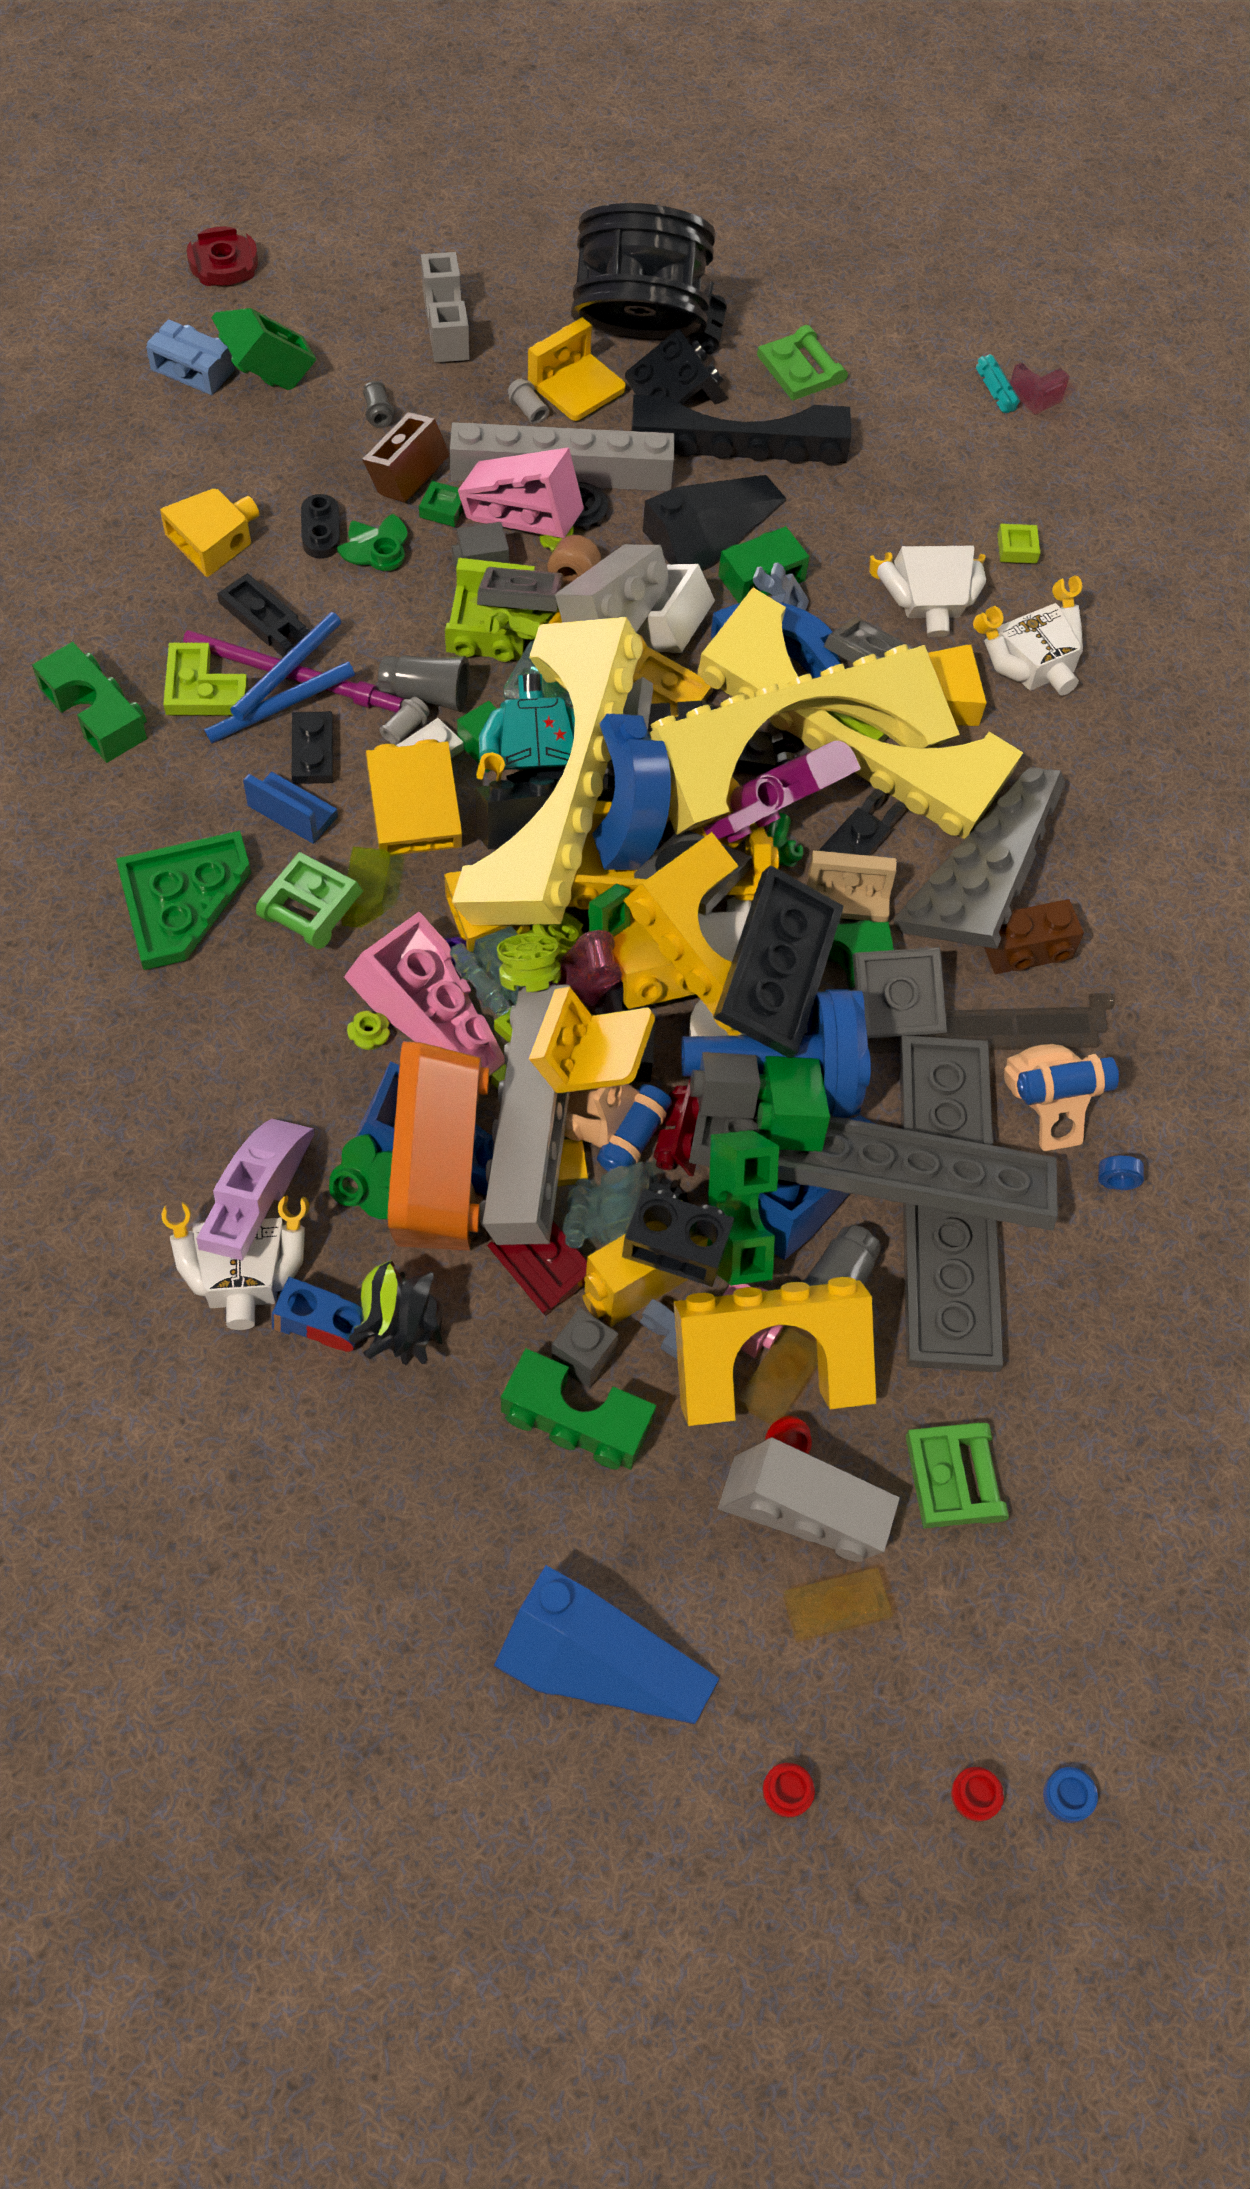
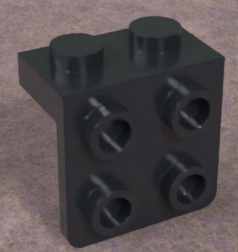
(676, 371)

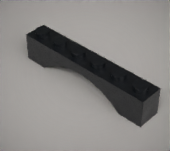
(813, 434)

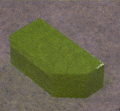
(372, 872)

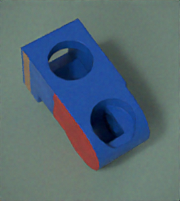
(316, 1315)

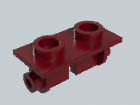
(676, 1144)

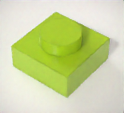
(1018, 543)

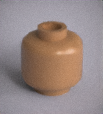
(573, 557)

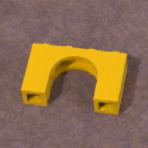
(669, 912)
(715, 1328)

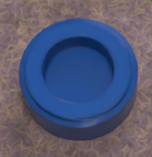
(1121, 1172)
(1070, 1795)

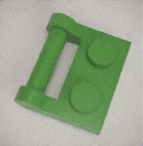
(793, 369)
(314, 887)
(942, 1479)

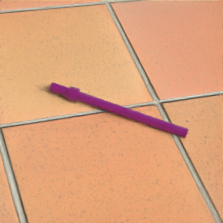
(361, 693)

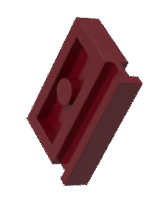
(544, 1271)

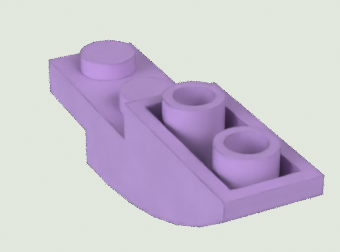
(250, 1184)

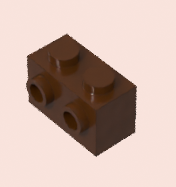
(406, 457)
(1037, 937)

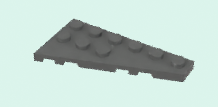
(977, 882)

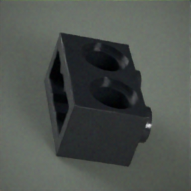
(673, 1248)

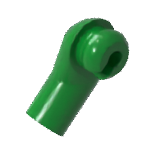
(787, 852)

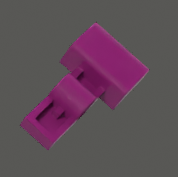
(769, 792)

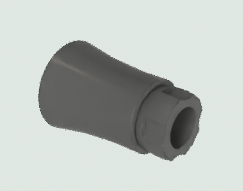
(431, 679)
(847, 1255)

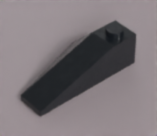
(709, 517)

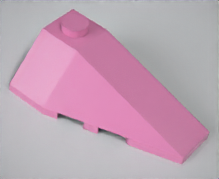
(420, 992)

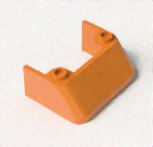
(435, 1147)

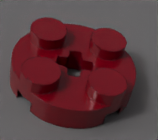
(214, 270)

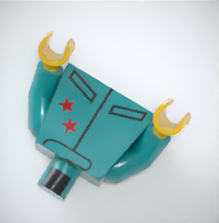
(527, 731)

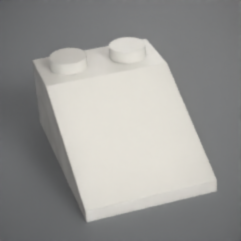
(677, 610)

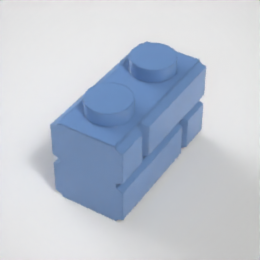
(190, 357)

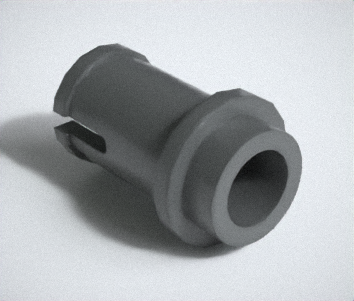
(378, 410)

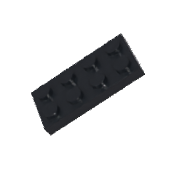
(779, 962)

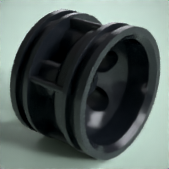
(642, 270)

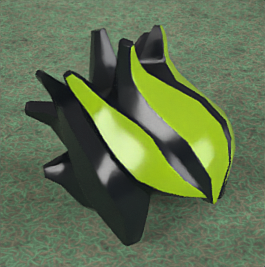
(398, 1313)

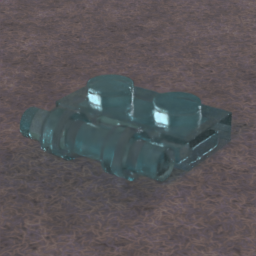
(475, 966)
(604, 1209)

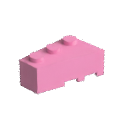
(525, 492)

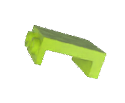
(465, 634)

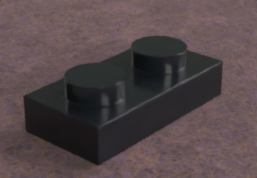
(312, 747)

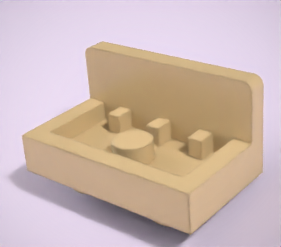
(855, 882)

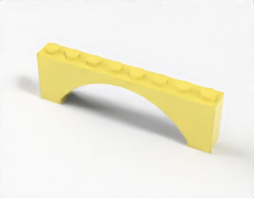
(889, 693)
(942, 784)
(535, 870)

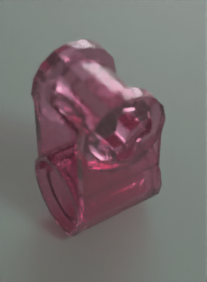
(590, 967)

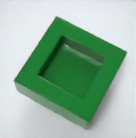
(441, 504)
(609, 911)

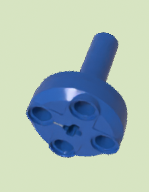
(833, 1036)

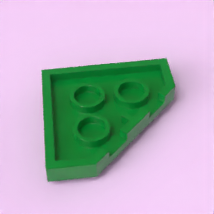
(180, 893)

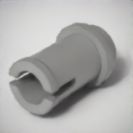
(522, 394)
(412, 713)

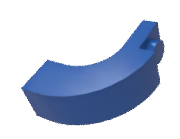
(802, 635)
(640, 795)

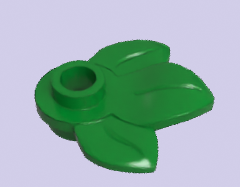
(375, 546)
(371, 1173)

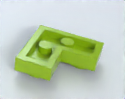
(192, 688)

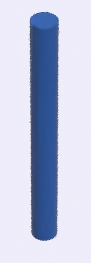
(285, 666)
(281, 701)

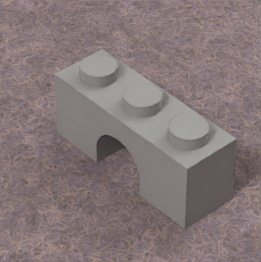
(444, 307)

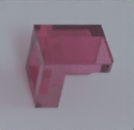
(1036, 391)

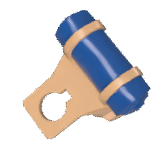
(1059, 1082)
(616, 1120)

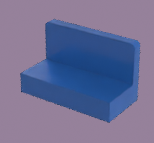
(289, 806)

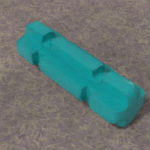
(997, 383)

